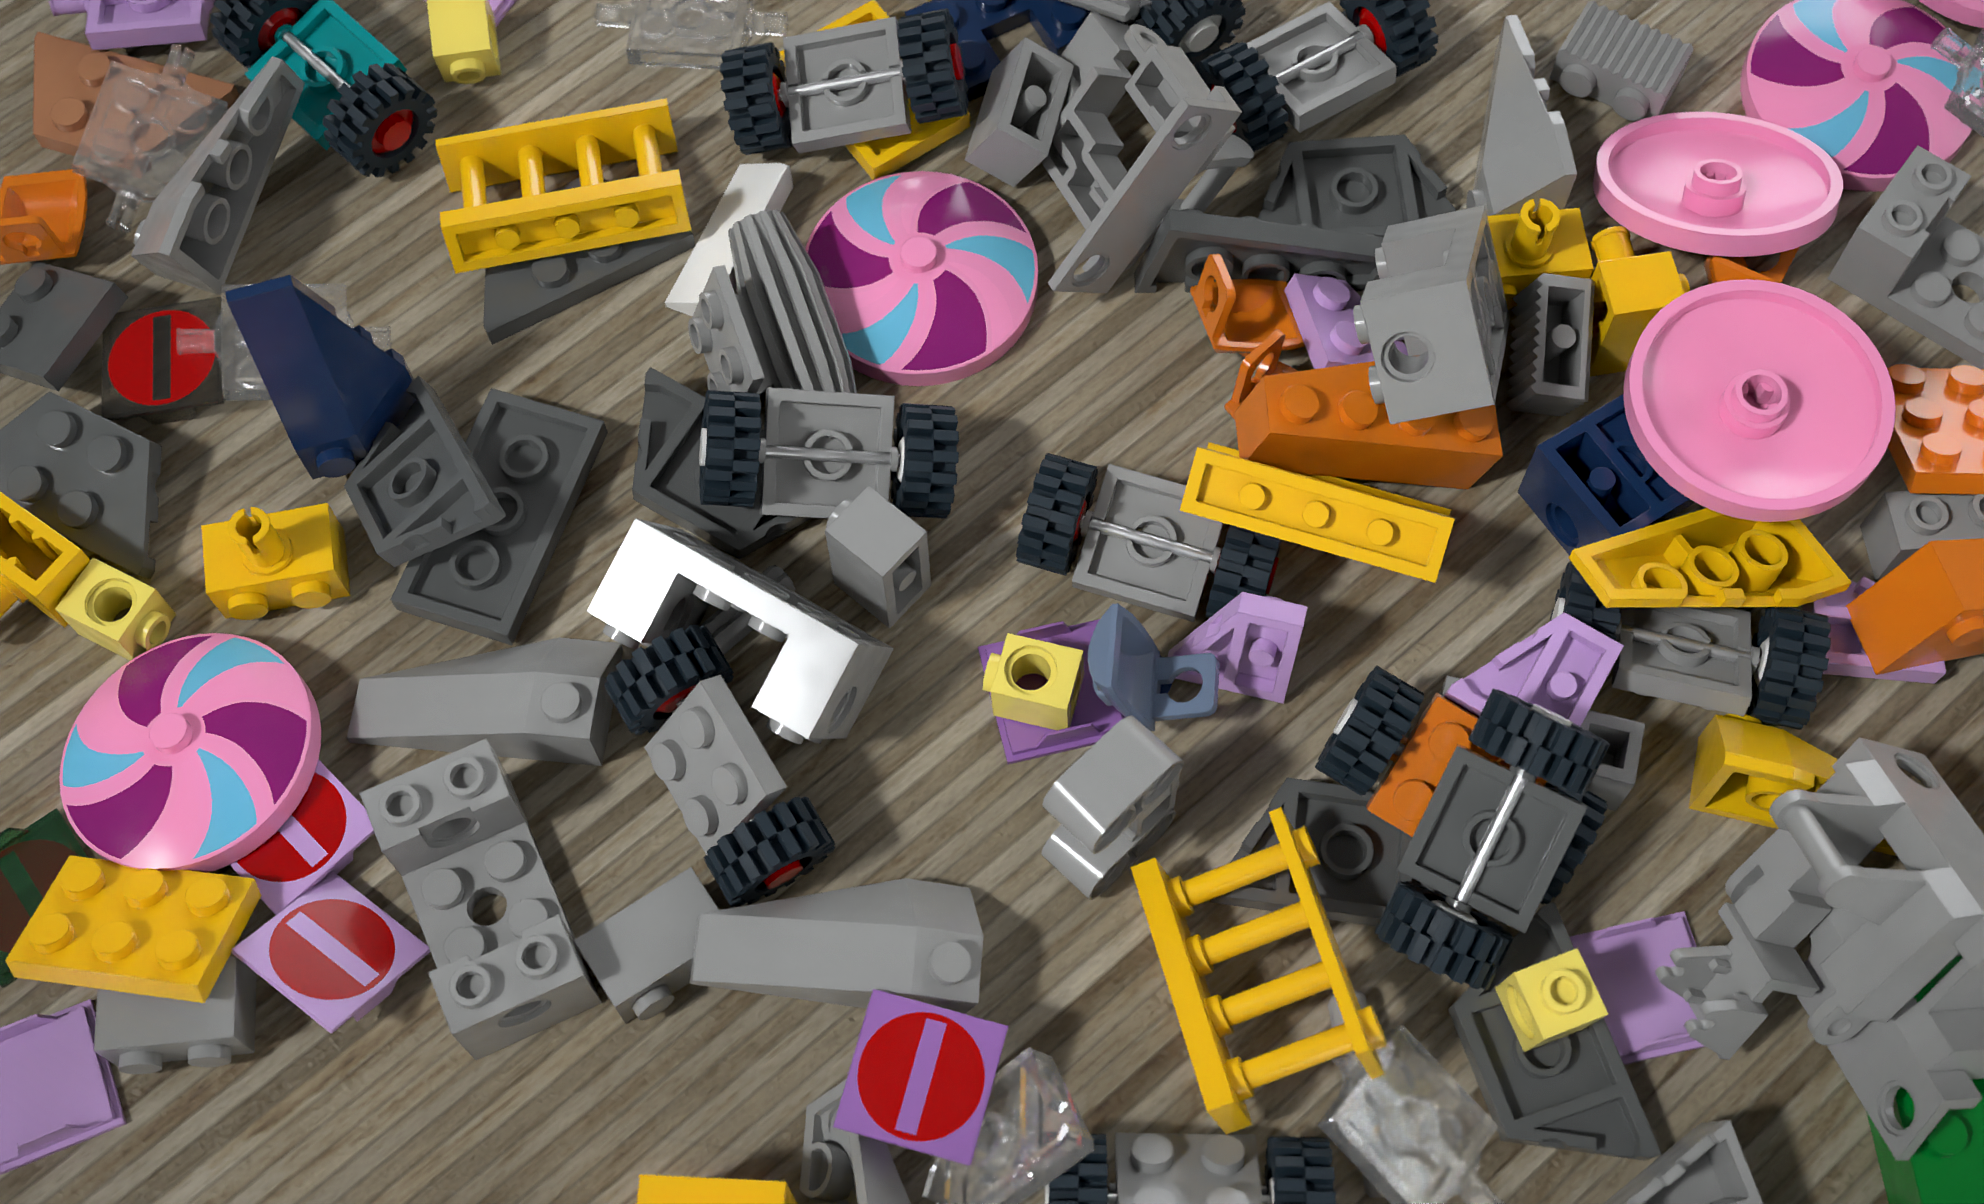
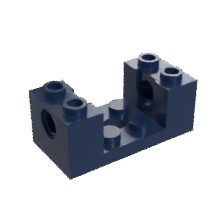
(1596, 481)

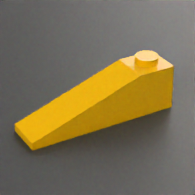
(1710, 563)
(1750, 765)

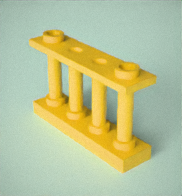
(569, 218)
(1319, 512)
(1208, 1018)

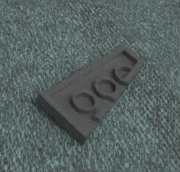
(1253, 251)

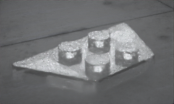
(1024, 1139)

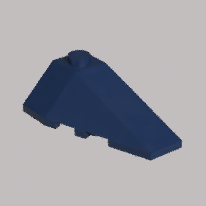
(320, 373)

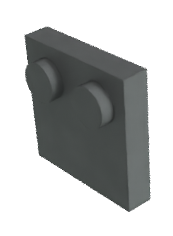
(53, 323)

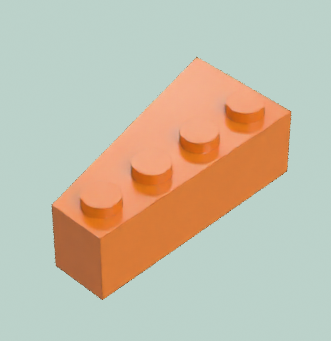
(1332, 427)
(1924, 608)

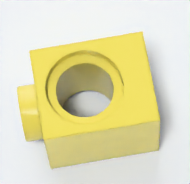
(464, 40)
(101, 595)
(1047, 706)
(1551, 1000)

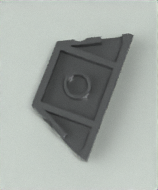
(1354, 185)
(539, 288)
(670, 473)
(84, 479)
(420, 483)
(1354, 850)
(1562, 1092)

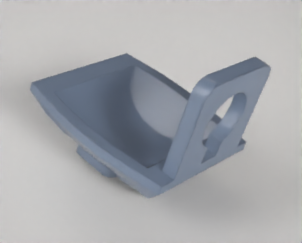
(1130, 672)

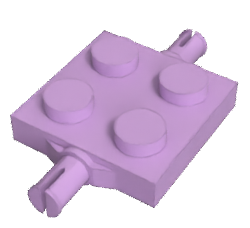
(139, 22)

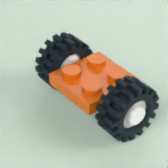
(1374, 732)

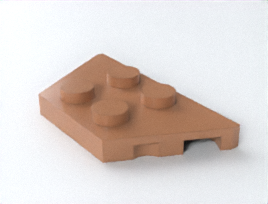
(70, 79)

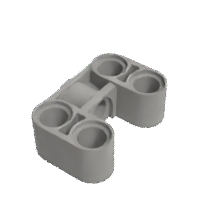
(1111, 806)

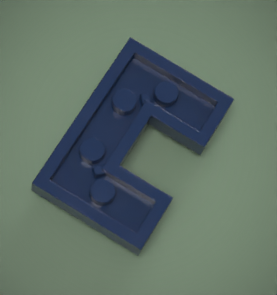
(986, 19)

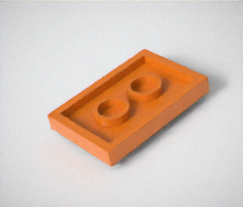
(1939, 428)

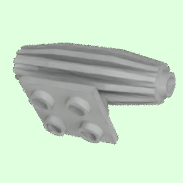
(778, 323)

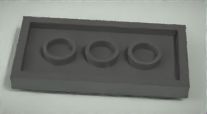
(536, 468)

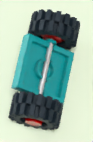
(353, 84)

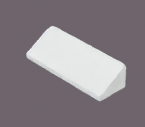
(750, 191)

